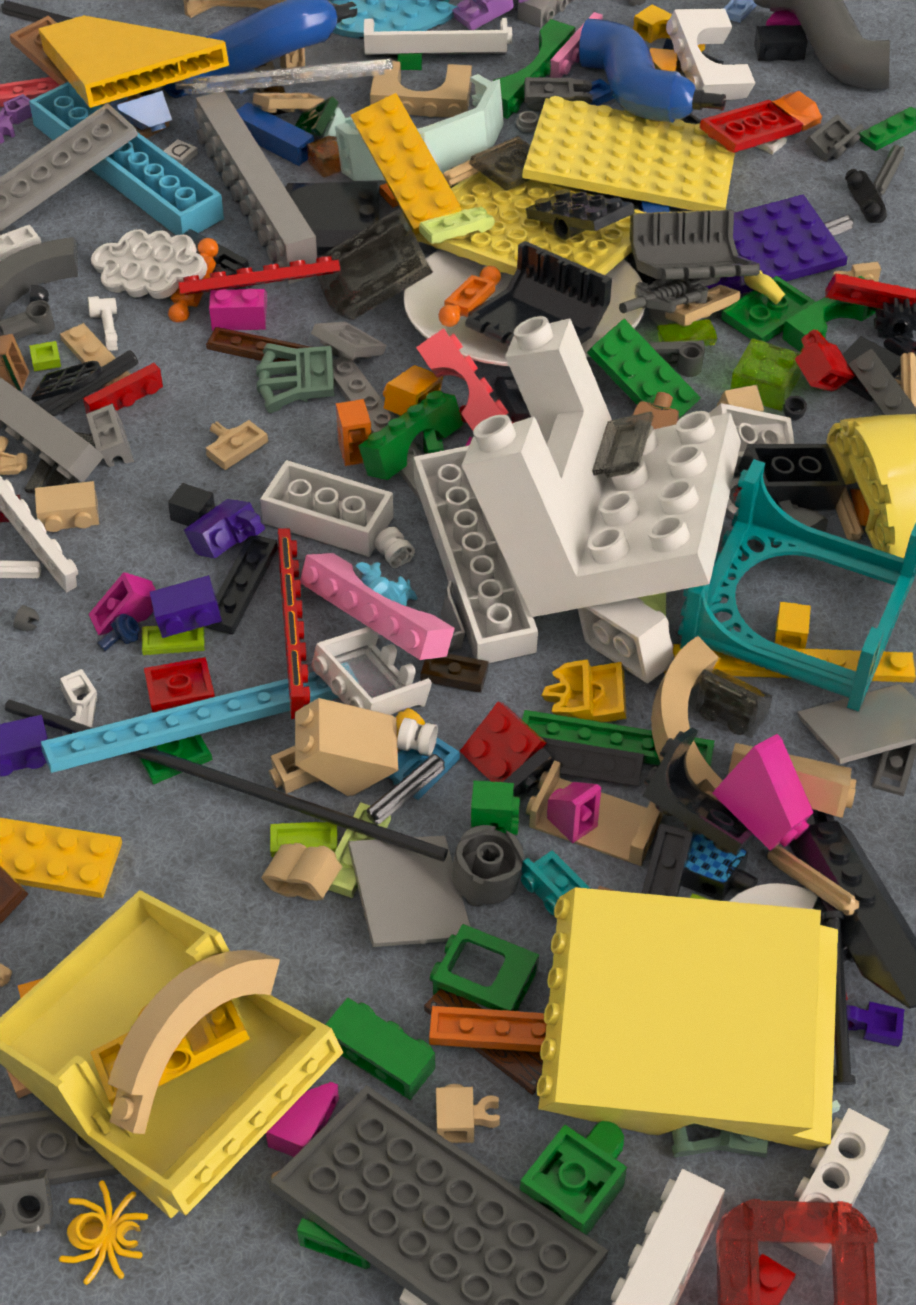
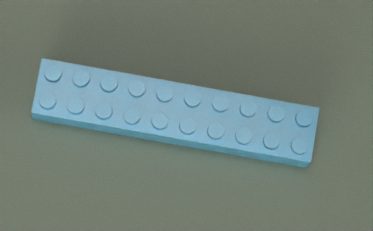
(137, 168)

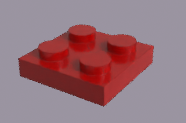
(178, 683)
(501, 744)

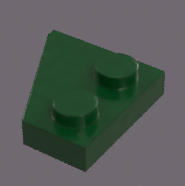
(316, 118)

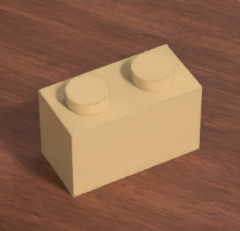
(67, 506)

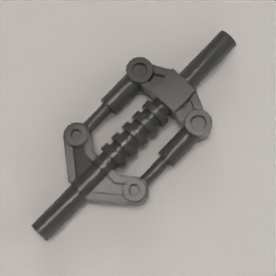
(666, 293)

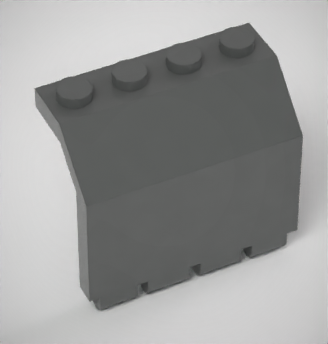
(687, 245)

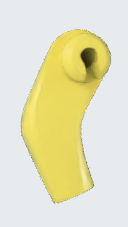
(766, 286)

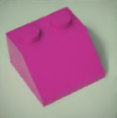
(238, 309)

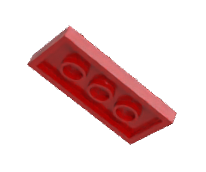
(750, 126)

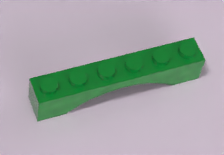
(551, 40)

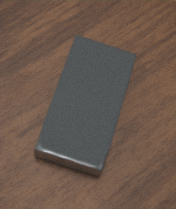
(895, 765)

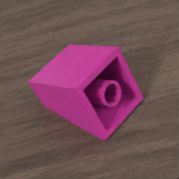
(767, 794)

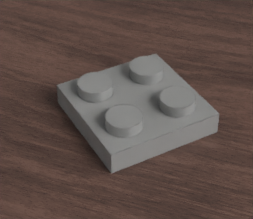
(348, 339)

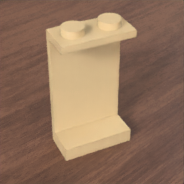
(622, 829)

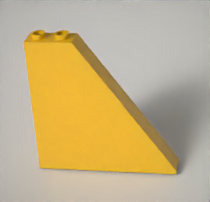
(121, 59)

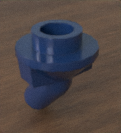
(124, 628)

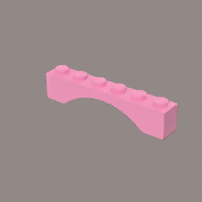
(408, 628)

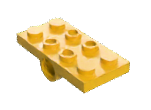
(207, 1039)

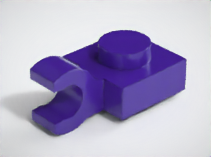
(879, 1022)

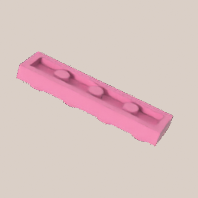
(568, 54)

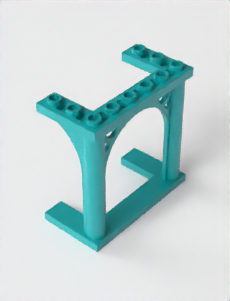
(766, 522)

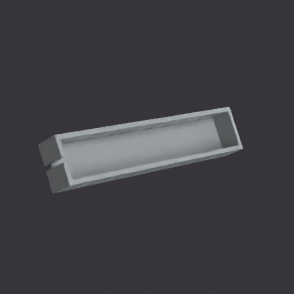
(253, 182)

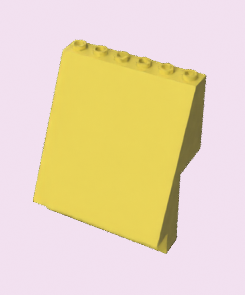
(691, 1016)
(196, 1120)

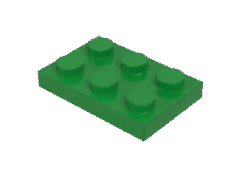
(760, 317)

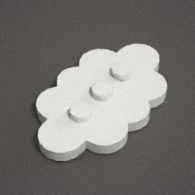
(148, 263)

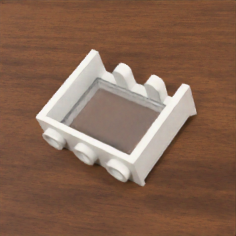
(366, 675)

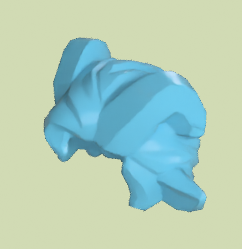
(397, 592)

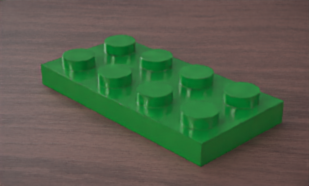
(640, 369)

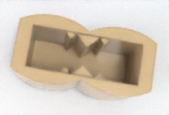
(302, 871)

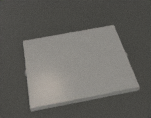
(881, 724)
(406, 893)

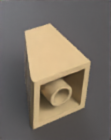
(345, 745)

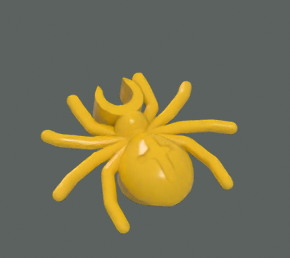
(103, 1233)

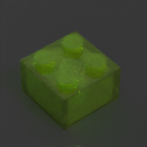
(770, 369)

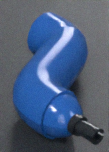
(275, 33)
(633, 77)

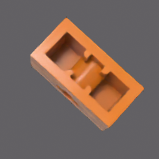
(352, 429)

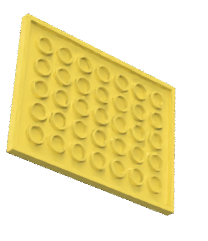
(628, 156)
(499, 246)

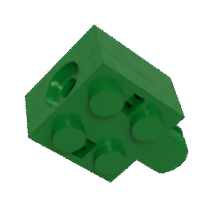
(578, 1174)

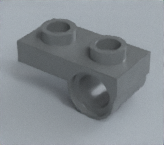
(682, 354)

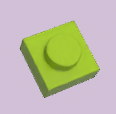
(45, 356)

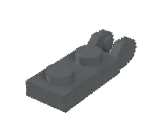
(570, 89)

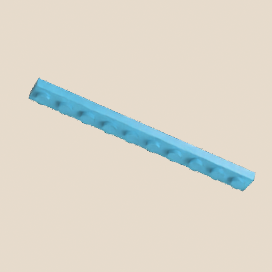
(175, 723)

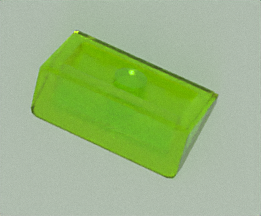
(696, 331)

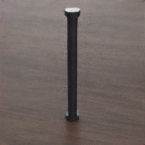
(841, 1037)

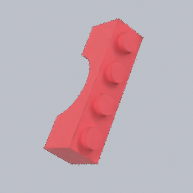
(445, 359)

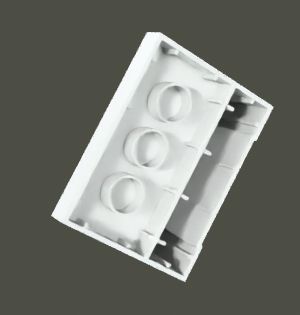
(587, 536)

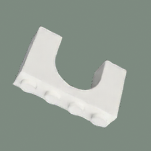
(707, 26)

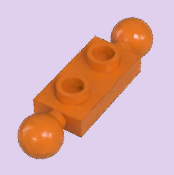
(469, 296)
(179, 310)

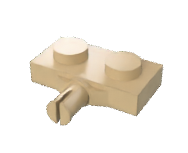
(235, 443)

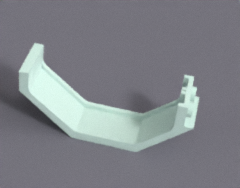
(448, 140)

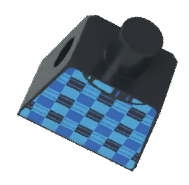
(715, 871)

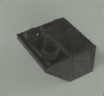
(732, 702)

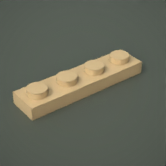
(88, 347)

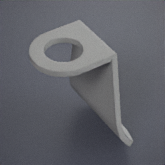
(450, 616)

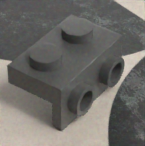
(832, 138)

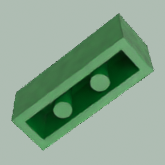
(382, 1048)

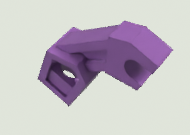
(13, 112)

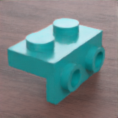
(549, 879)

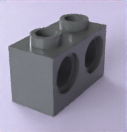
(13, 1214)

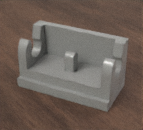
(109, 435)

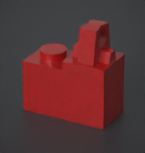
(823, 363)

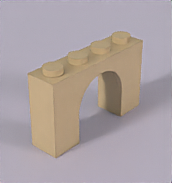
(445, 101)

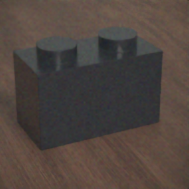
(780, 42)

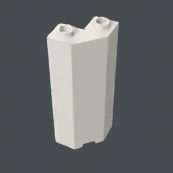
(436, 41)

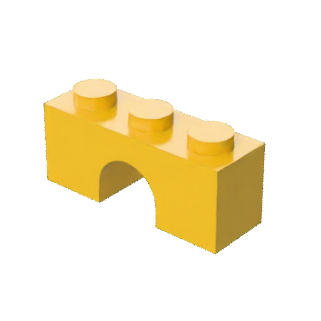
(652, 24)

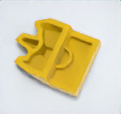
(588, 691)

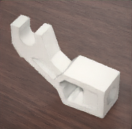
(74, 686)

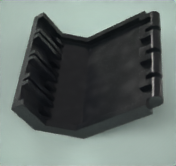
(546, 288)

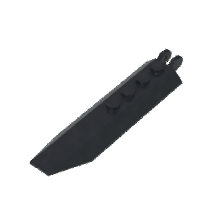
(876, 931)

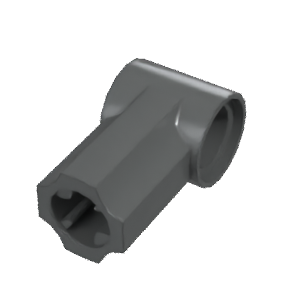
(35, 320)

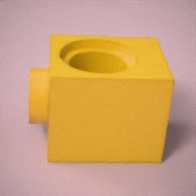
(792, 625)

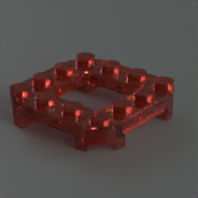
(795, 1222)

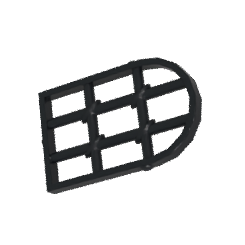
(71, 385)

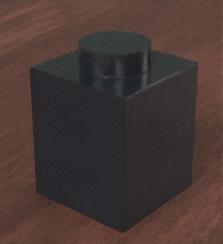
(190, 504)

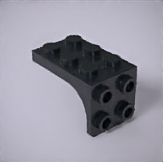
(679, 797)

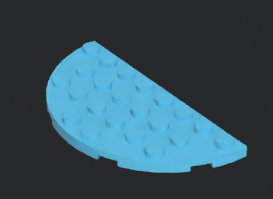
(394, 16)

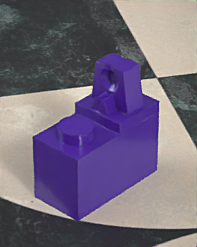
(223, 527)

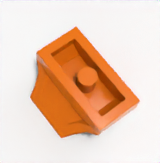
(801, 108)

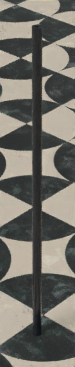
(249, 788)

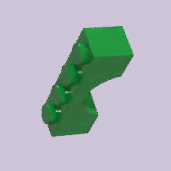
(817, 315)
(387, 449)

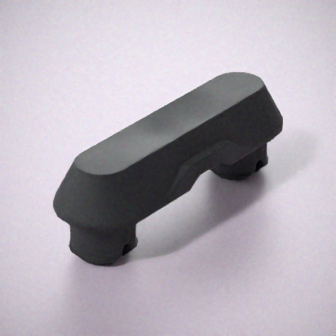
(866, 196)

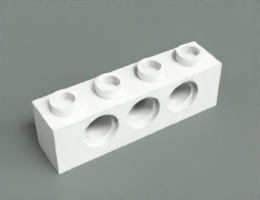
(852, 1134)

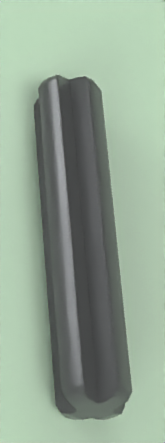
(889, 168)

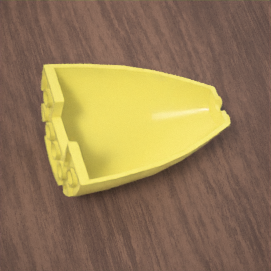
(882, 460)

